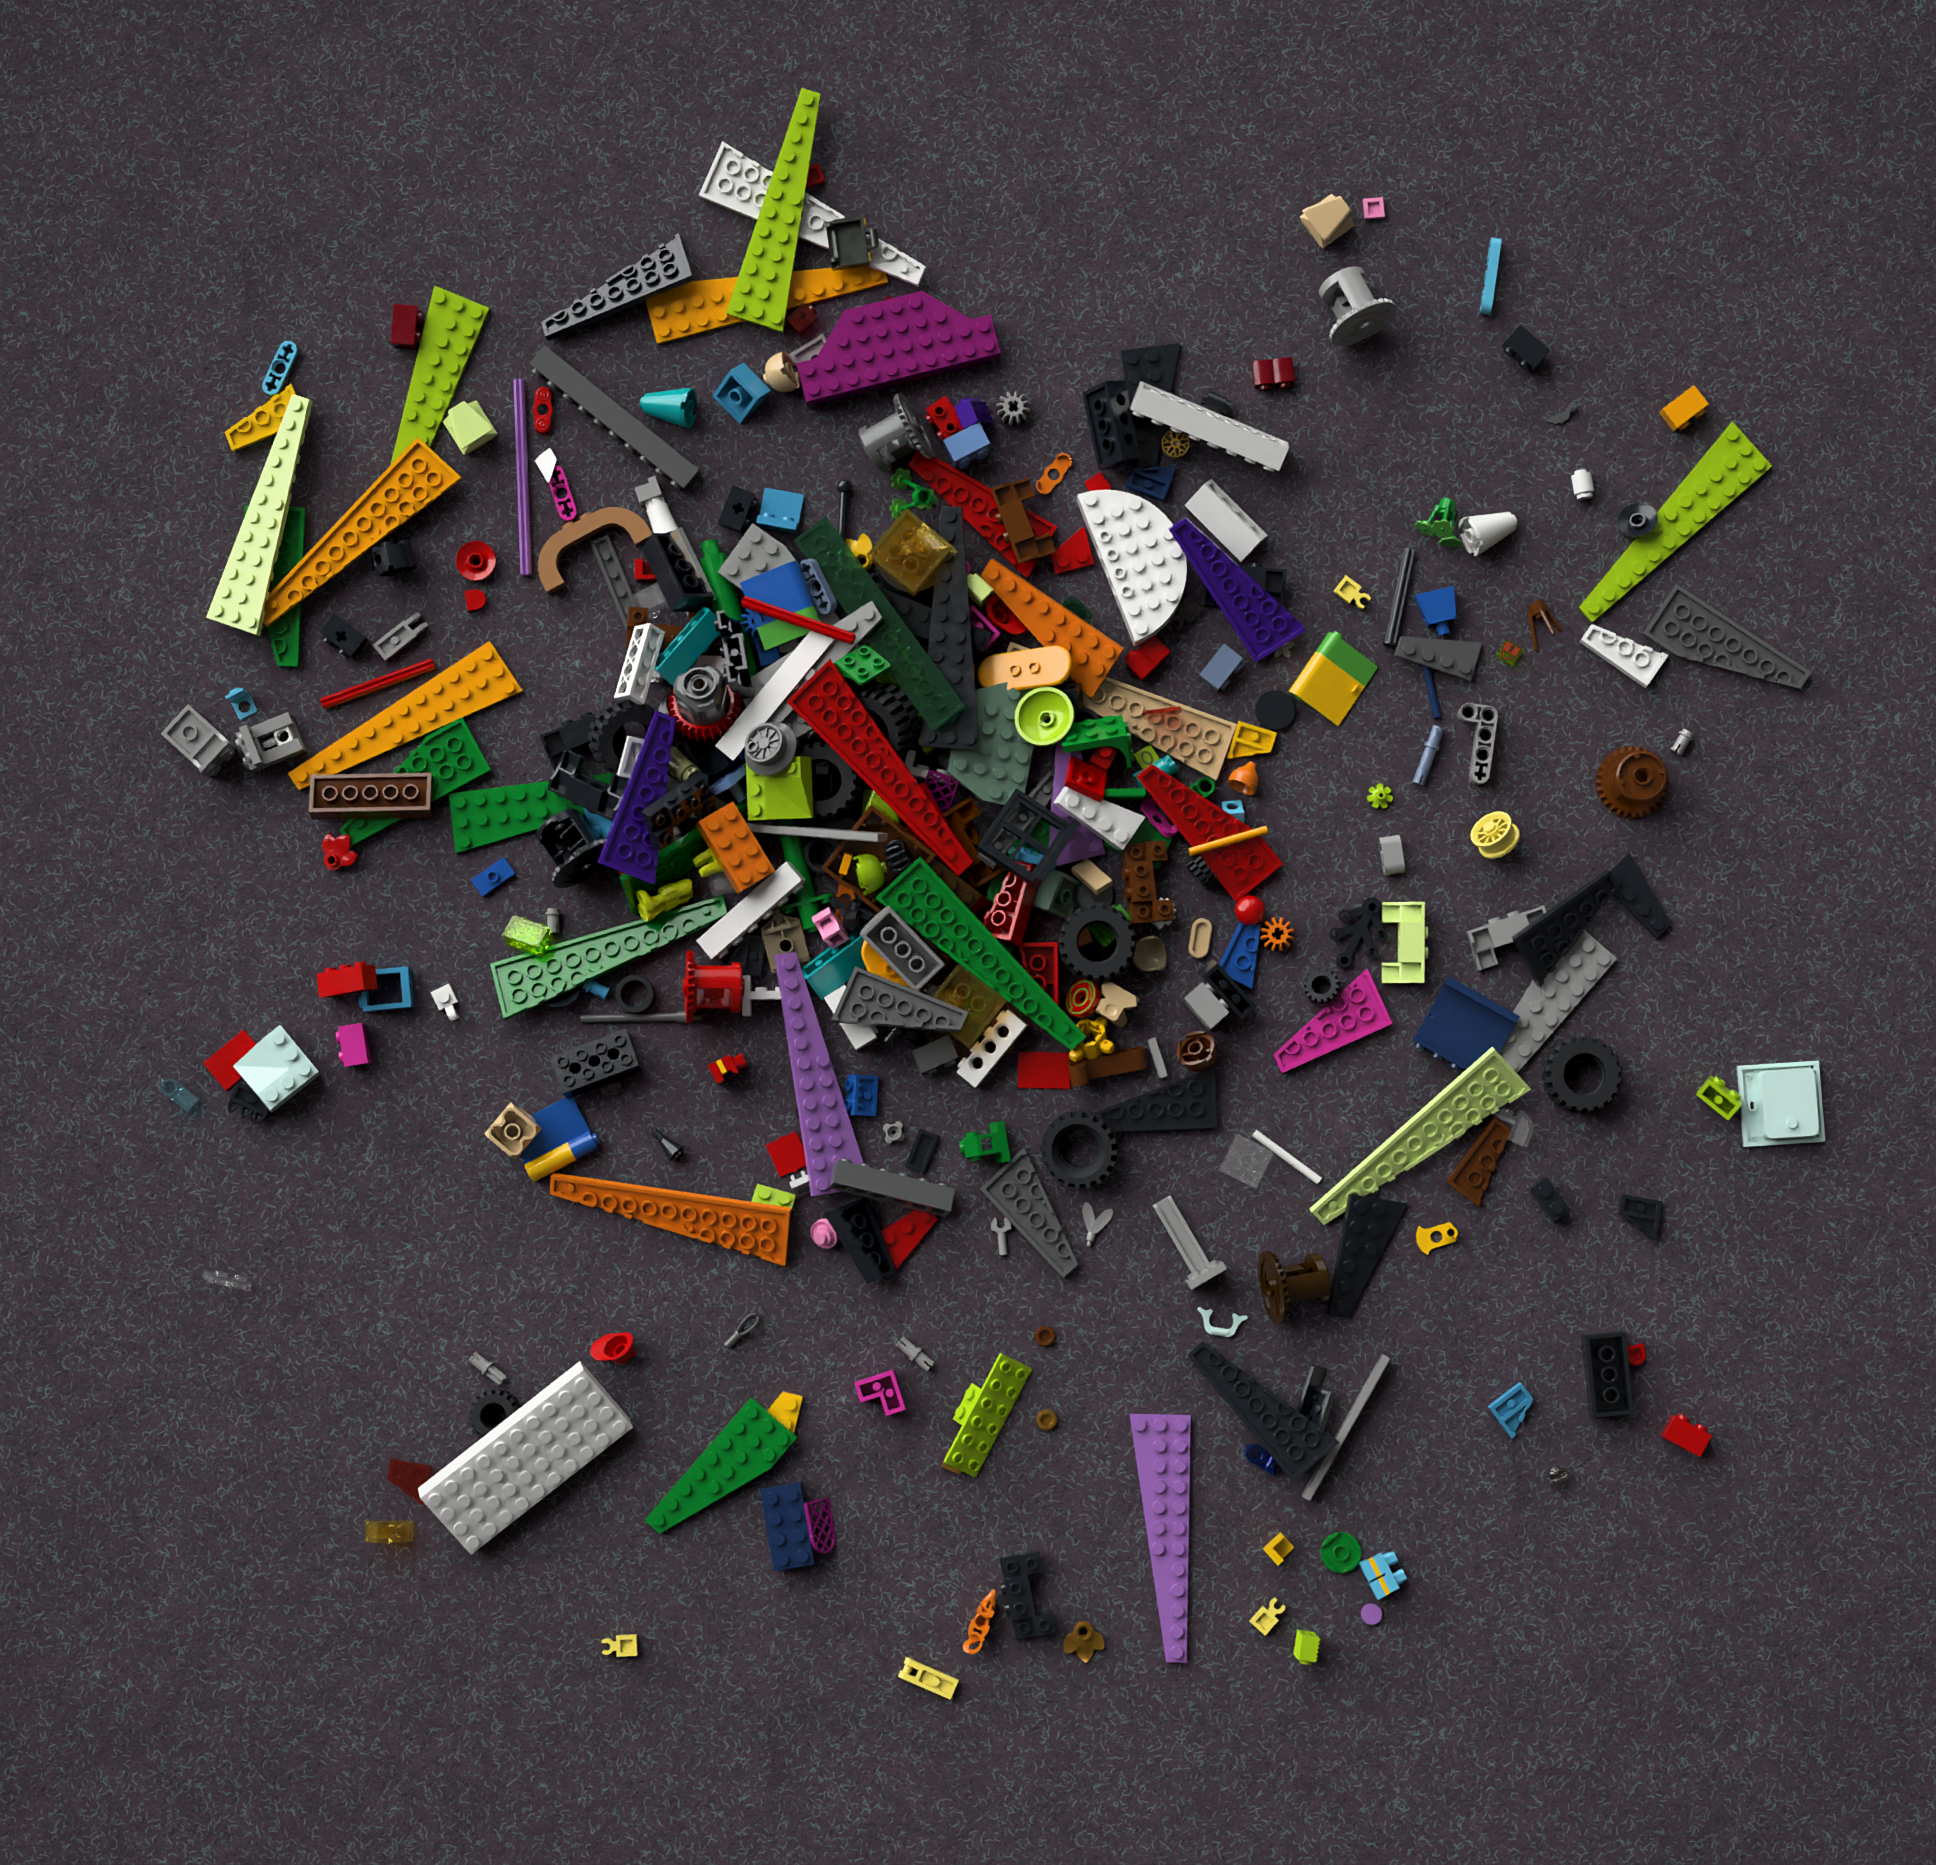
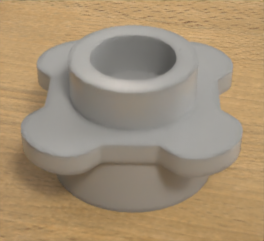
(892, 1137)

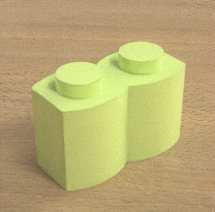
(979, 590)

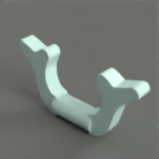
(1220, 1331)

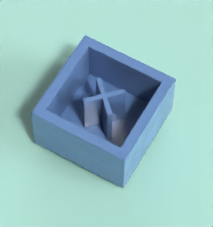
(967, 446)

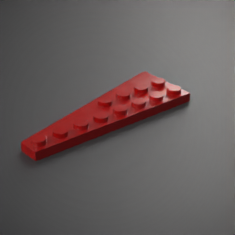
(977, 505)

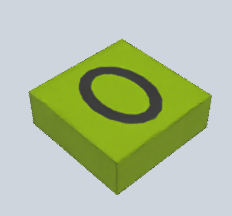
(1146, 756)

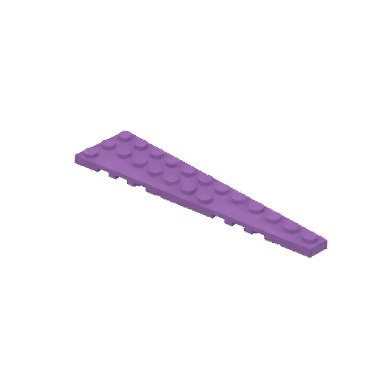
(820, 1105)
(1164, 1480)

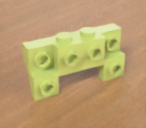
(1411, 942)

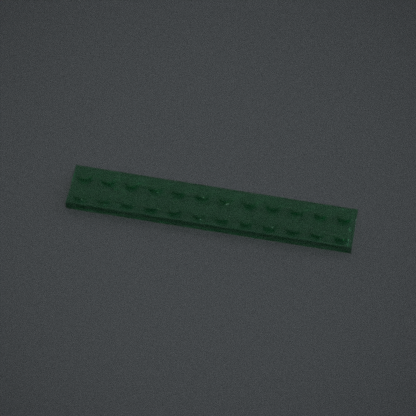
(891, 637)

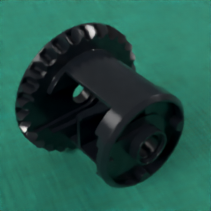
(572, 827)

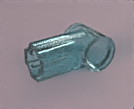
(179, 1095)

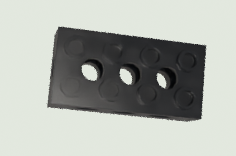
(1111, 425)
(591, 1052)

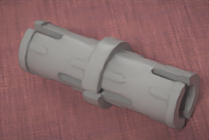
(914, 1353)

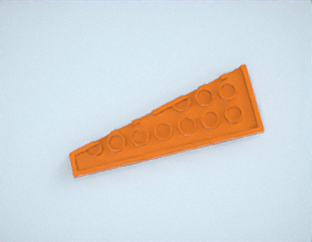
(1054, 625)

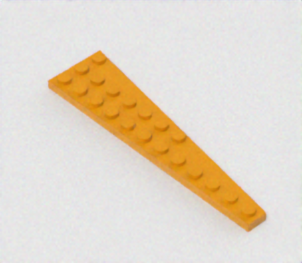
(704, 303)
(454, 693)

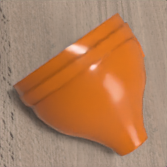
(1245, 779)

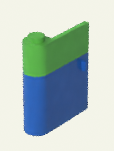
(787, 590)

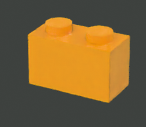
(1683, 408)

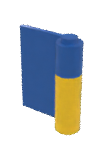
(560, 1141)

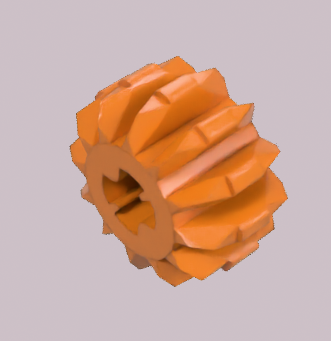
(1271, 929)

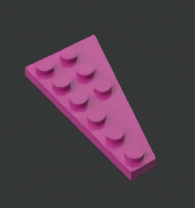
(1350, 1018)

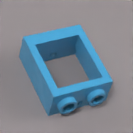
(407, 991)

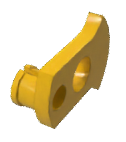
(1424, 1240)

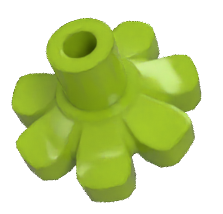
(1376, 799)

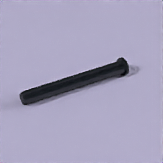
(1399, 598)

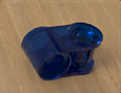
(1263, 1459)

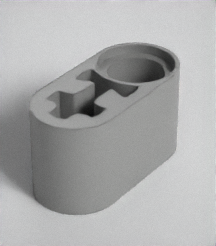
(1392, 855)

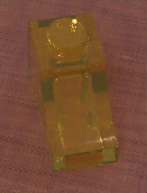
(388, 1531)

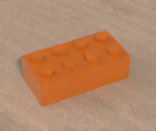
(735, 847)

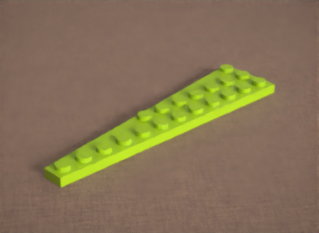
(768, 265)
(442, 356)
(1710, 486)

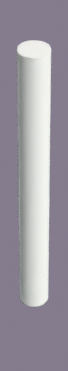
(1286, 1156)

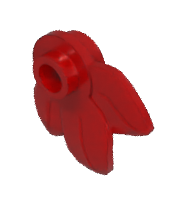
(339, 849)

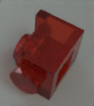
(801, 326)

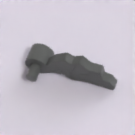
(1562, 416)

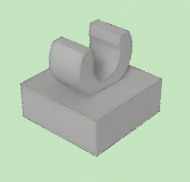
(801, 1185)

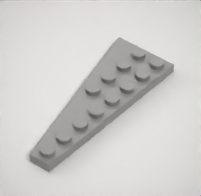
(859, 622)

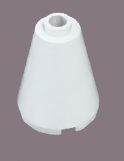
(1484, 531)

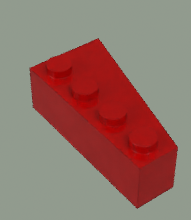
(1044, 965)

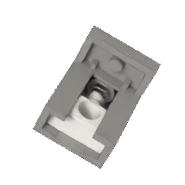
(250, 742)

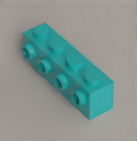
(687, 646)

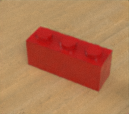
(346, 980)

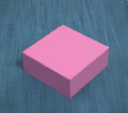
(1373, 208)

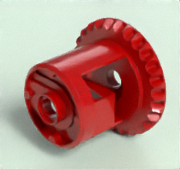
(711, 987)

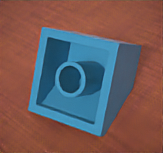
(741, 392)

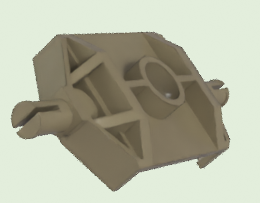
(780, 929)

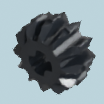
(897, 856)

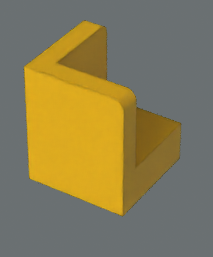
(1278, 1548)

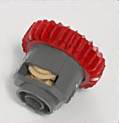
(703, 704)

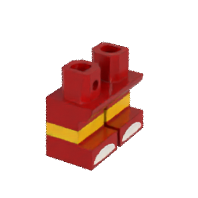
(726, 1065)

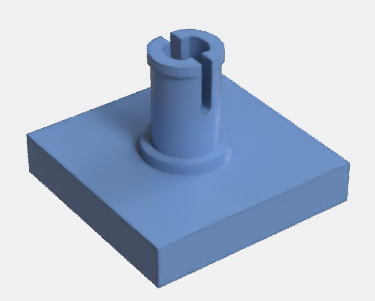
(730, 782)

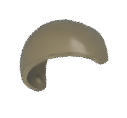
(1150, 954)

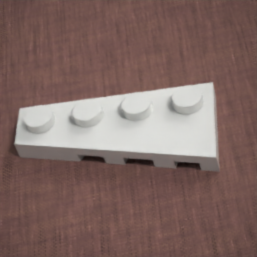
(1630, 658)

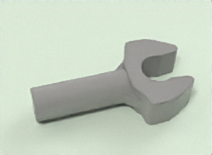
(1001, 1234)

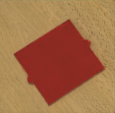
(1161, 712)

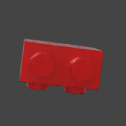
(944, 418)

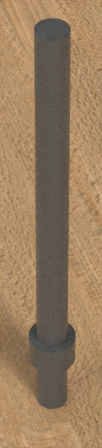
(679, 1017)

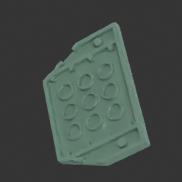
(1003, 752)

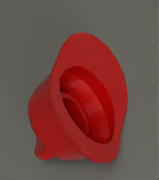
(1002, 617)
(614, 1347)

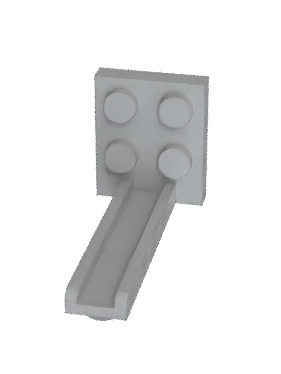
(1186, 1244)

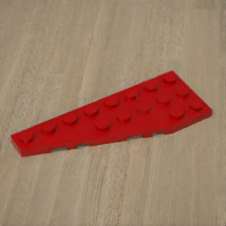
(1200, 821)

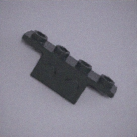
(1314, 1400)

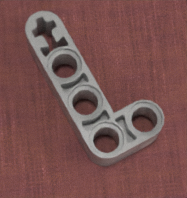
(1479, 744)

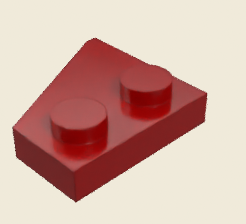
(1073, 553)

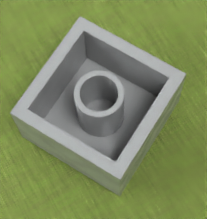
(1206, 1005)

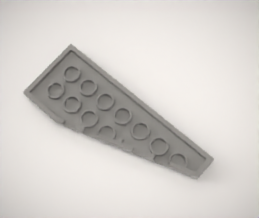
(757, 554)

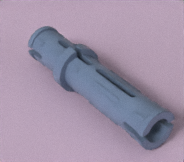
(1427, 758)

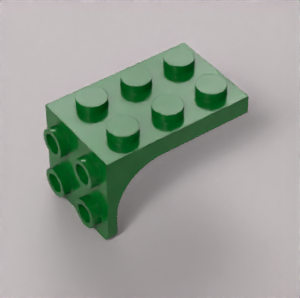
(861, 667)
(1099, 733)

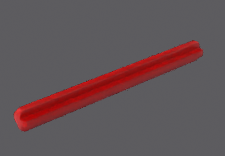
(798, 620)
(378, 683)

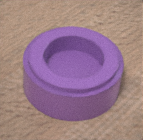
(1371, 1614)

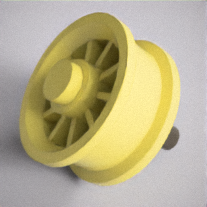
(1495, 835)

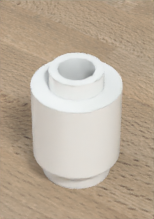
(1582, 484)

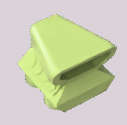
(469, 426)

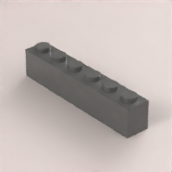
(891, 1187)

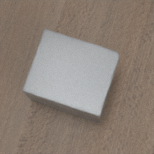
(648, 491)

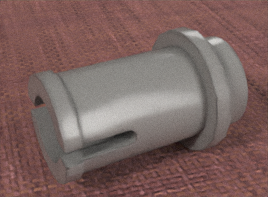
(1682, 741)
(553, 919)

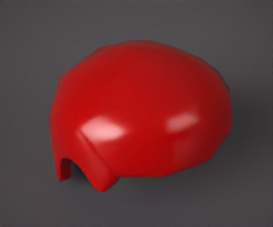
(1249, 910)

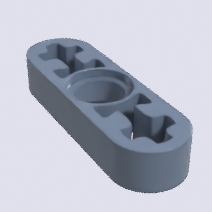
(825, 589)

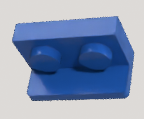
(861, 1095)

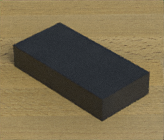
(921, 1150)

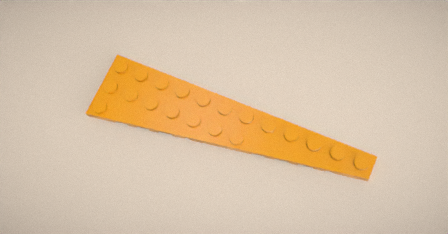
(393, 499)

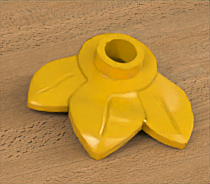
(861, 548)

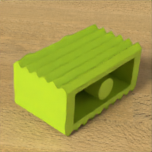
(1306, 1646)

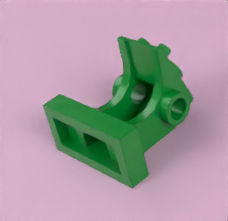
(972, 1146)

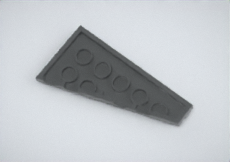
(885, 1003)

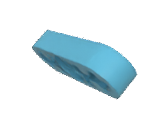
(279, 384)

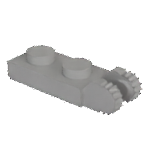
(399, 637)

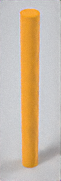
(1228, 840)

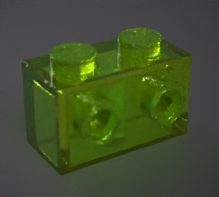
(527, 935)

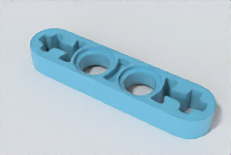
(1490, 276)

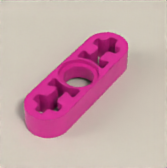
(562, 477)

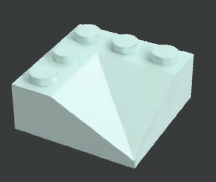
(276, 1069)

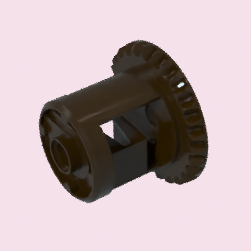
(1291, 1283)

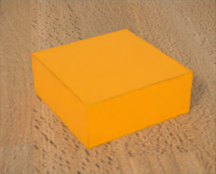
(845, 863)

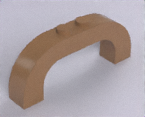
(582, 529)

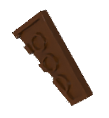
(1476, 1167)

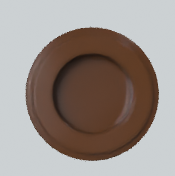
(1044, 1336)

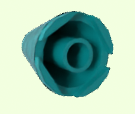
(671, 406)

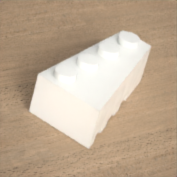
(1103, 818)

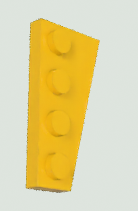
(261, 423)

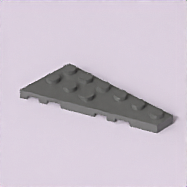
(1024, 1203)

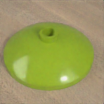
(1036, 708)

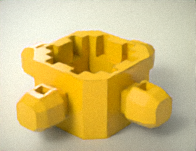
(1092, 1049)

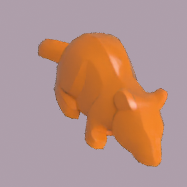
(980, 1624)

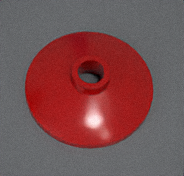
(471, 551)

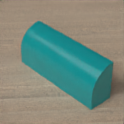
(835, 966)

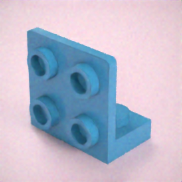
(780, 511)

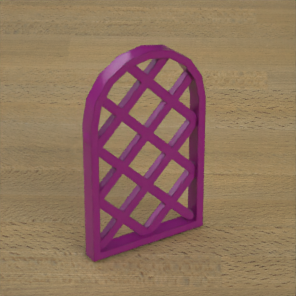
(942, 776)
(811, 1530)

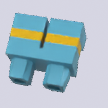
(1380, 1576)

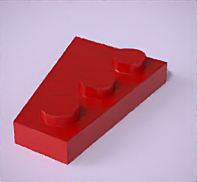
(906, 1233)

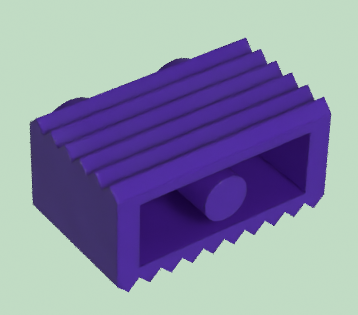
(973, 411)

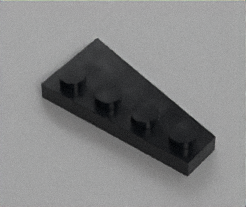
(1638, 897)

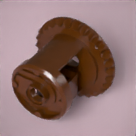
(1632, 782)

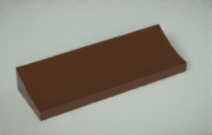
(371, 796)

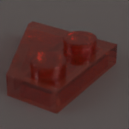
(409, 1476)

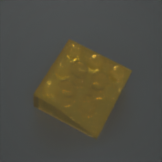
(909, 552)
(972, 995)

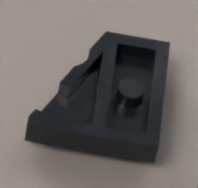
(750, 955)
(1641, 1213)

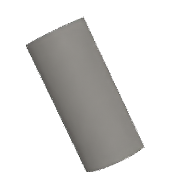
(901, 948)

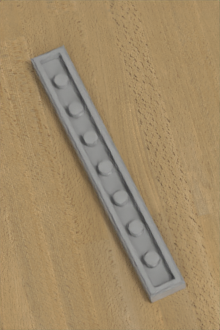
(817, 832)
(1346, 1426)

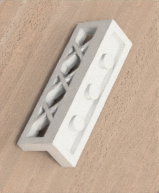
(641, 664)

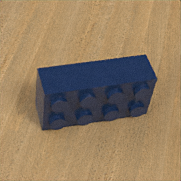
(787, 1526)

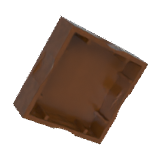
(874, 820)

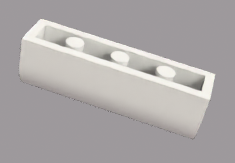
(1226, 520)

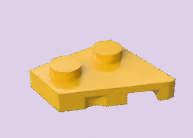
(1250, 740)
(787, 1409)

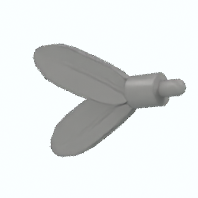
(1094, 1226)

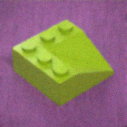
(781, 795)

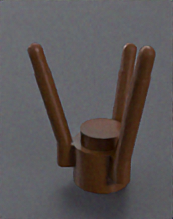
(1540, 610)

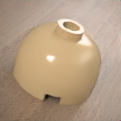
(780, 373)

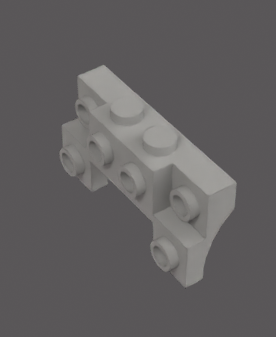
(1498, 933)

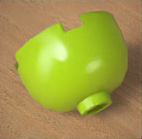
(869, 872)

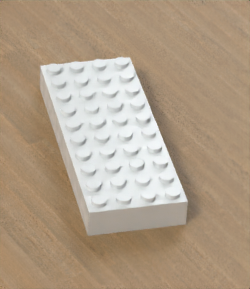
(525, 1458)

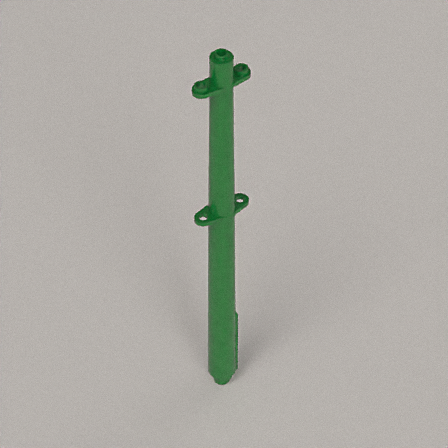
(728, 600)

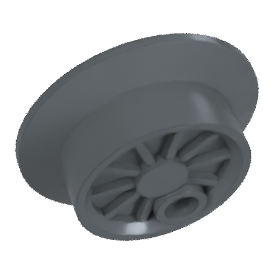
(770, 748)

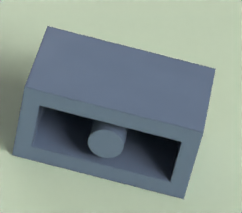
(1221, 667)

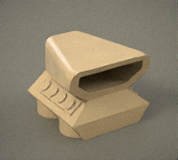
(1327, 220)
(1114, 1003)
(513, 1130)

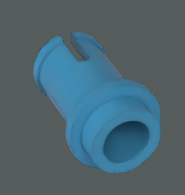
(596, 989)

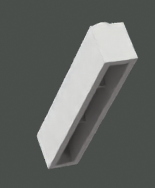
(751, 910)

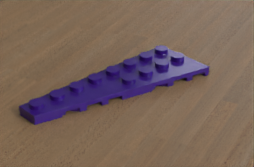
(1248, 607)
(628, 841)

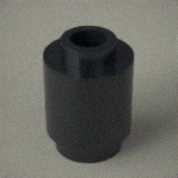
(1216, 403)

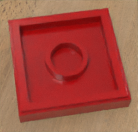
(1085, 779)

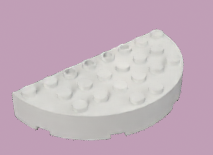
(1138, 558)

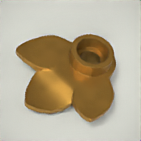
(1083, 1644)

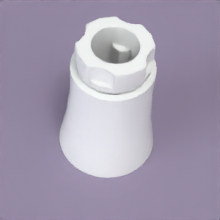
(660, 516)

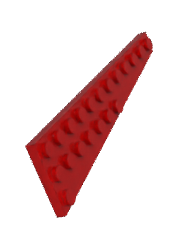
(851, 732)

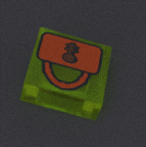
(1509, 652)

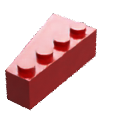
(1011, 909)

